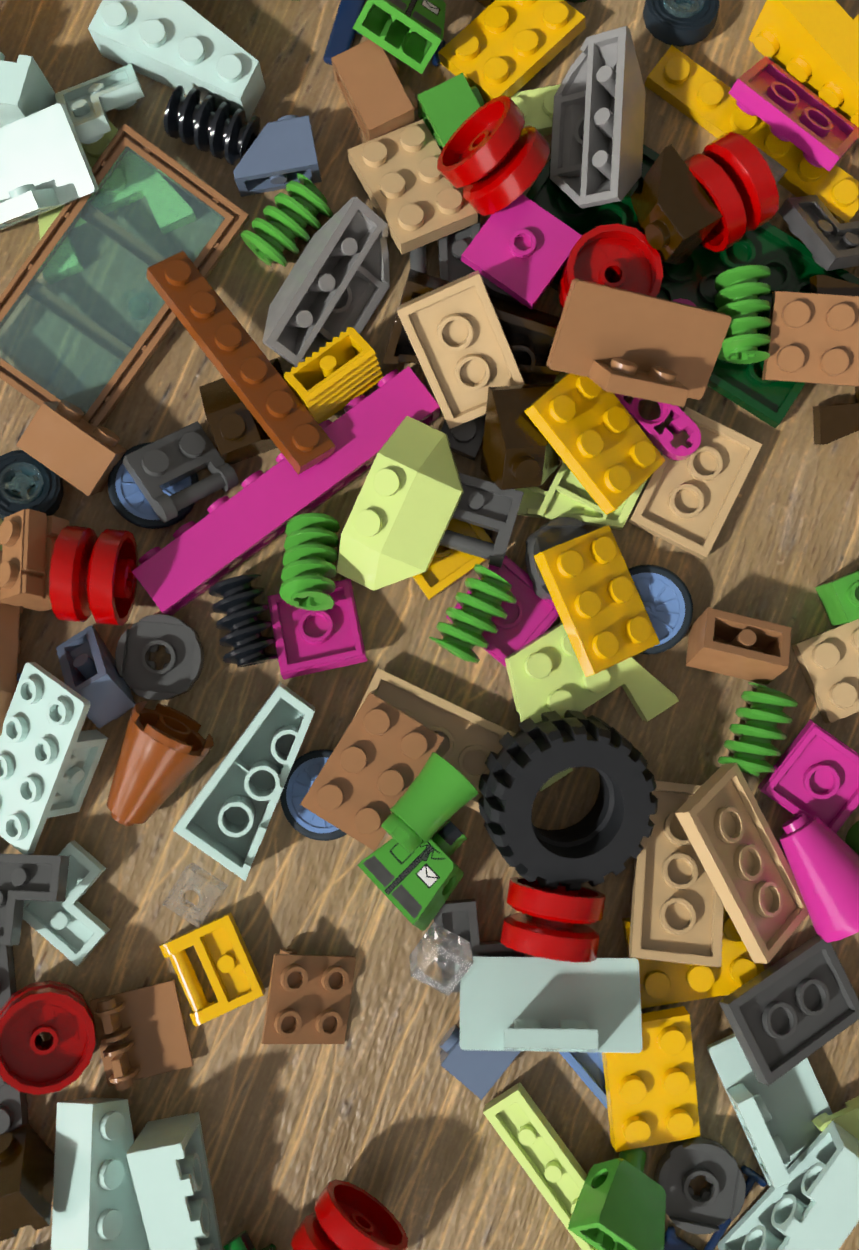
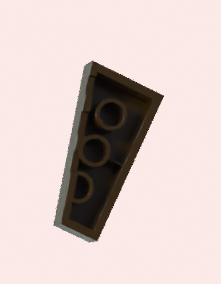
(526, 330)
(25, 1181)

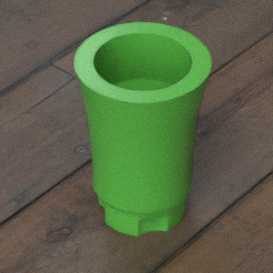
(428, 803)

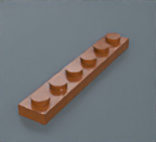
(240, 362)

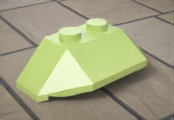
(401, 508)

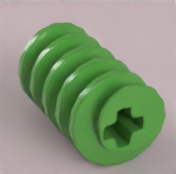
(287, 221)
(738, 298)
(309, 560)
(475, 614)
(758, 730)

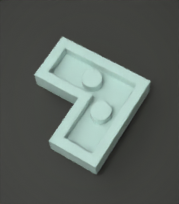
(92, 99)
(67, 922)

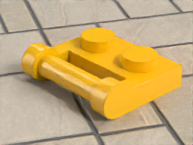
(225, 964)

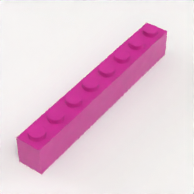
(268, 500)

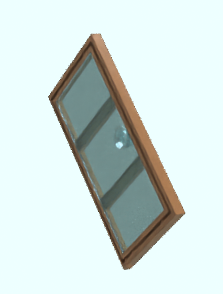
(81, 305)

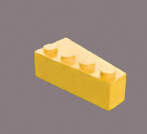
(816, 47)

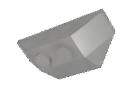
(599, 122)
(331, 284)

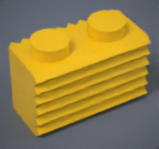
(335, 375)

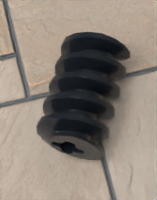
(209, 128)
(242, 621)

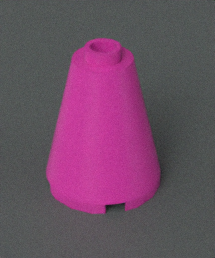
(825, 875)

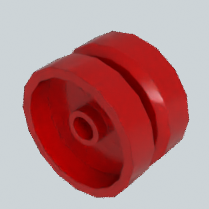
(493, 156)
(738, 185)
(613, 257)
(93, 575)
(552, 921)
(48, 1065)
(349, 1221)

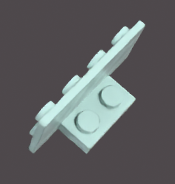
(41, 165)
(44, 756)
(551, 1005)
(772, 1116)

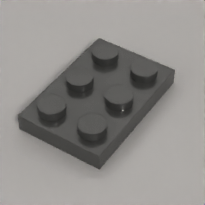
(791, 1009)

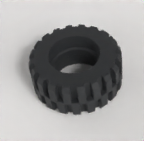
(603, 836)

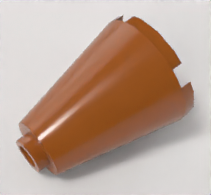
(154, 759)

